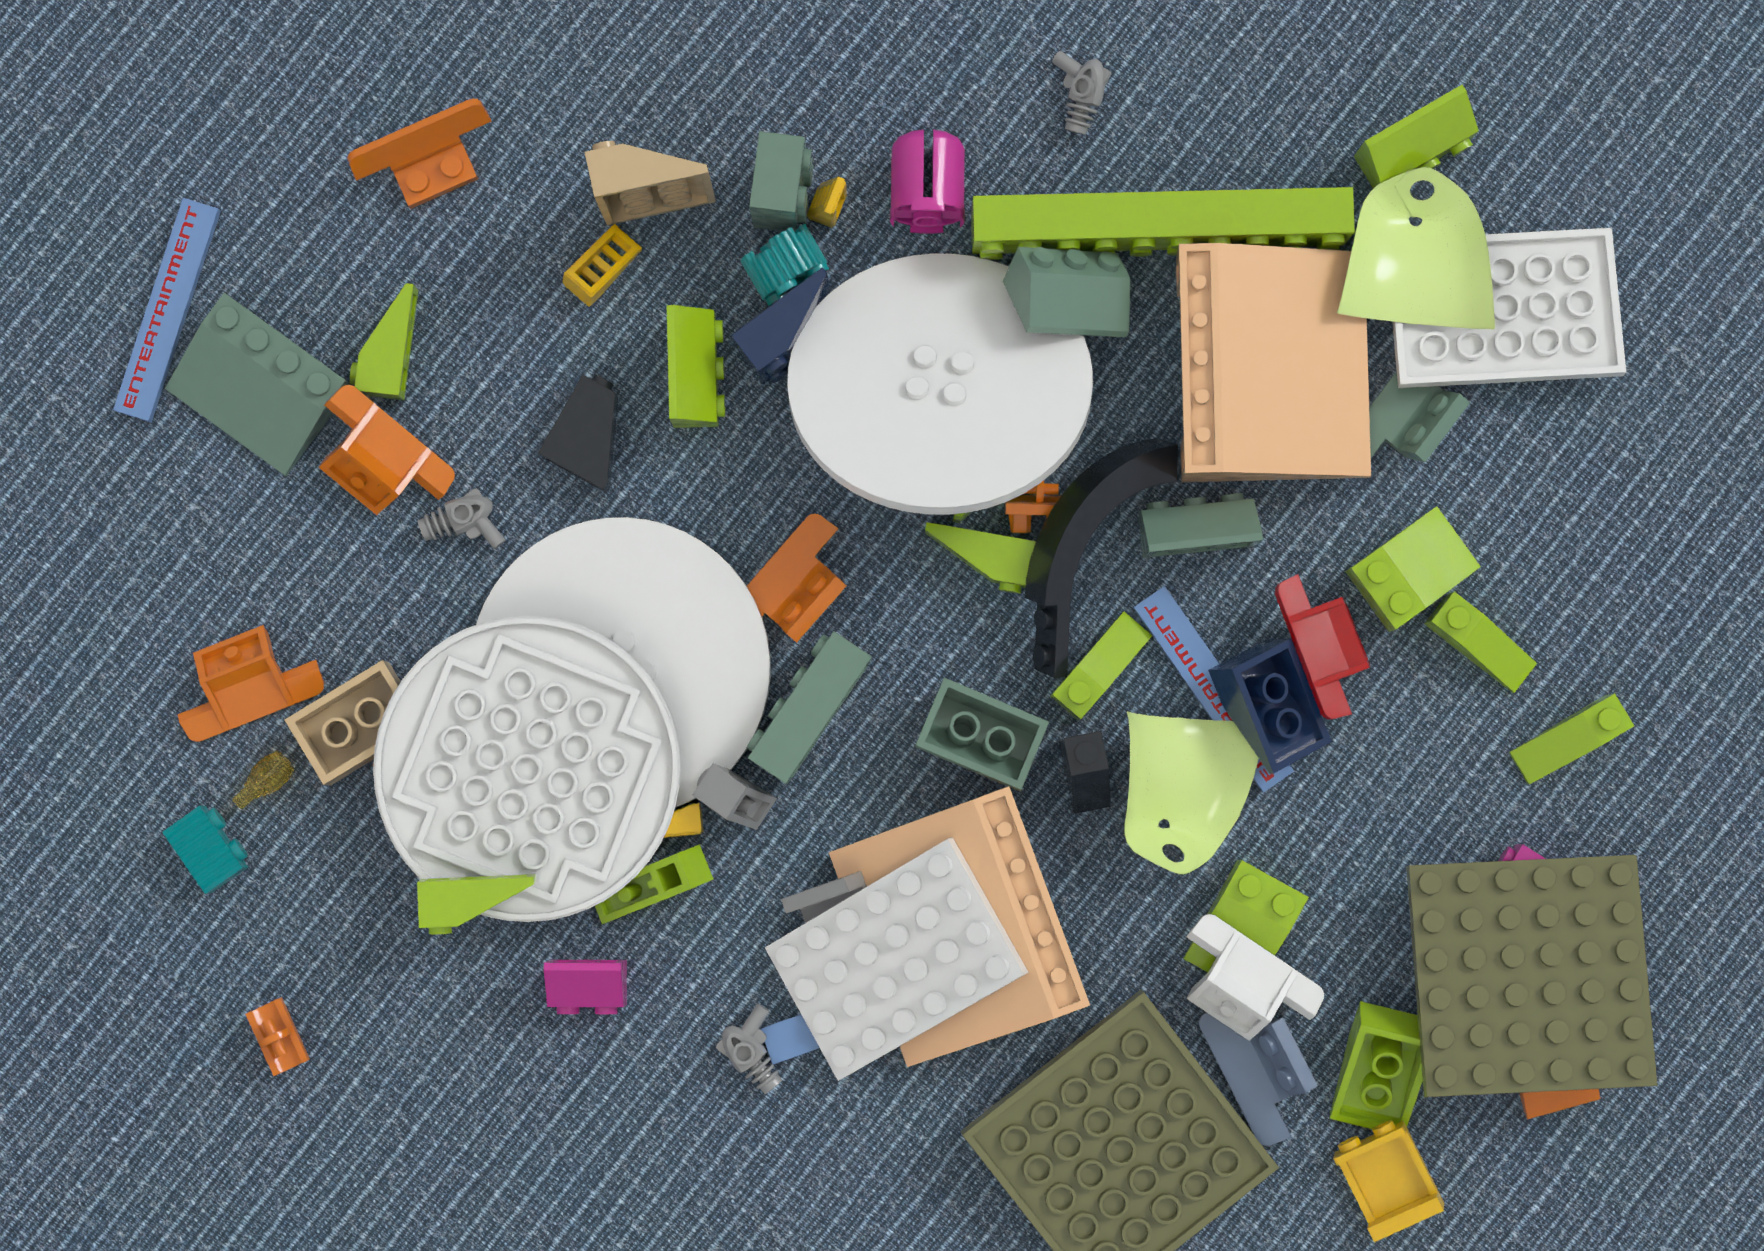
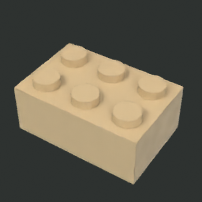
(343, 725)

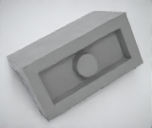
(825, 896)

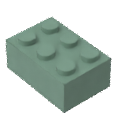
(779, 182)

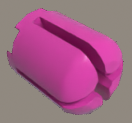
(946, 202)

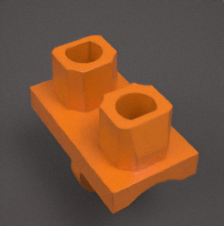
(1023, 506)
(277, 1036)

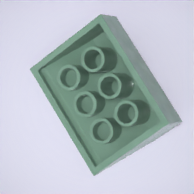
(255, 384)

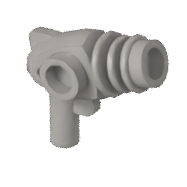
(1086, 89)
(463, 515)
(745, 1049)

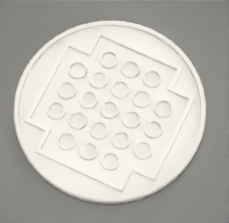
(933, 390)
(670, 610)
(528, 757)

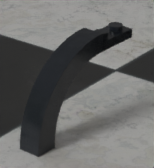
(1070, 529)

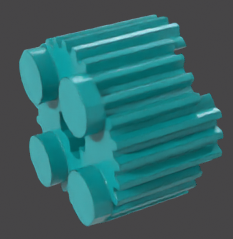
(784, 263)

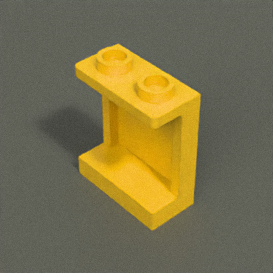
(1389, 1179)

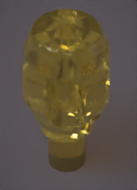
(265, 778)

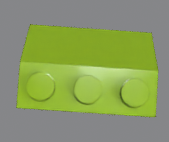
(1420, 138)
(694, 367)

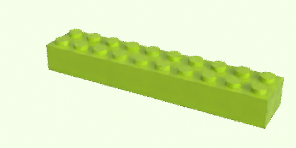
(1162, 220)

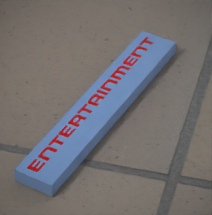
(167, 310)
(1192, 662)

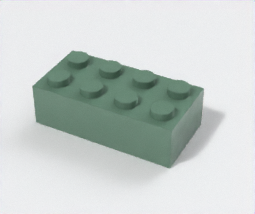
(810, 706)

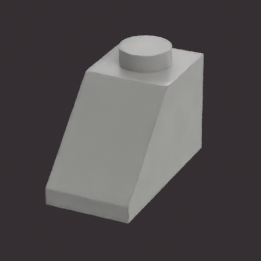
(733, 796)

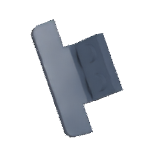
(1260, 1072)

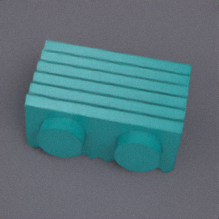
(206, 848)

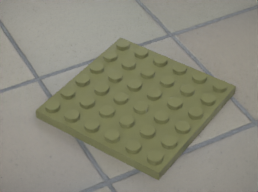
(1531, 976)
(1120, 1140)

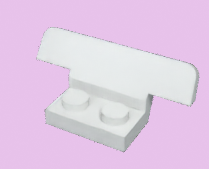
(1247, 980)

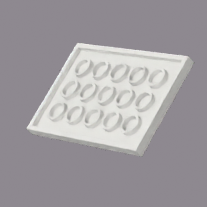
(1551, 317)
(896, 959)

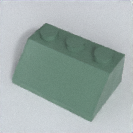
(1070, 291)
(1199, 526)
(982, 734)

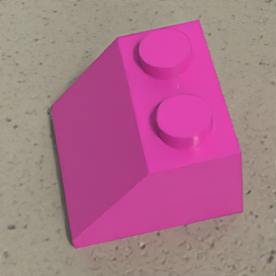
(586, 984)

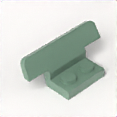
(1413, 418)

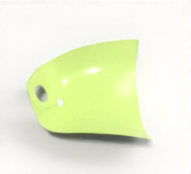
(1423, 271)
(1192, 777)

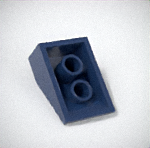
(770, 336)
(1271, 702)

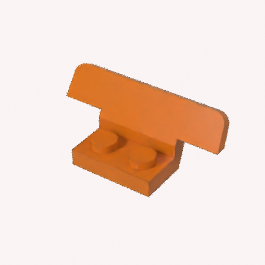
(425, 155)
(380, 454)
(794, 583)
(245, 684)

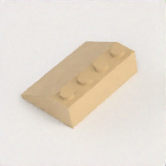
(644, 183)

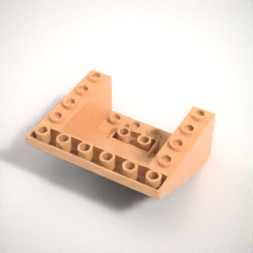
(1270, 365)
(1007, 871)

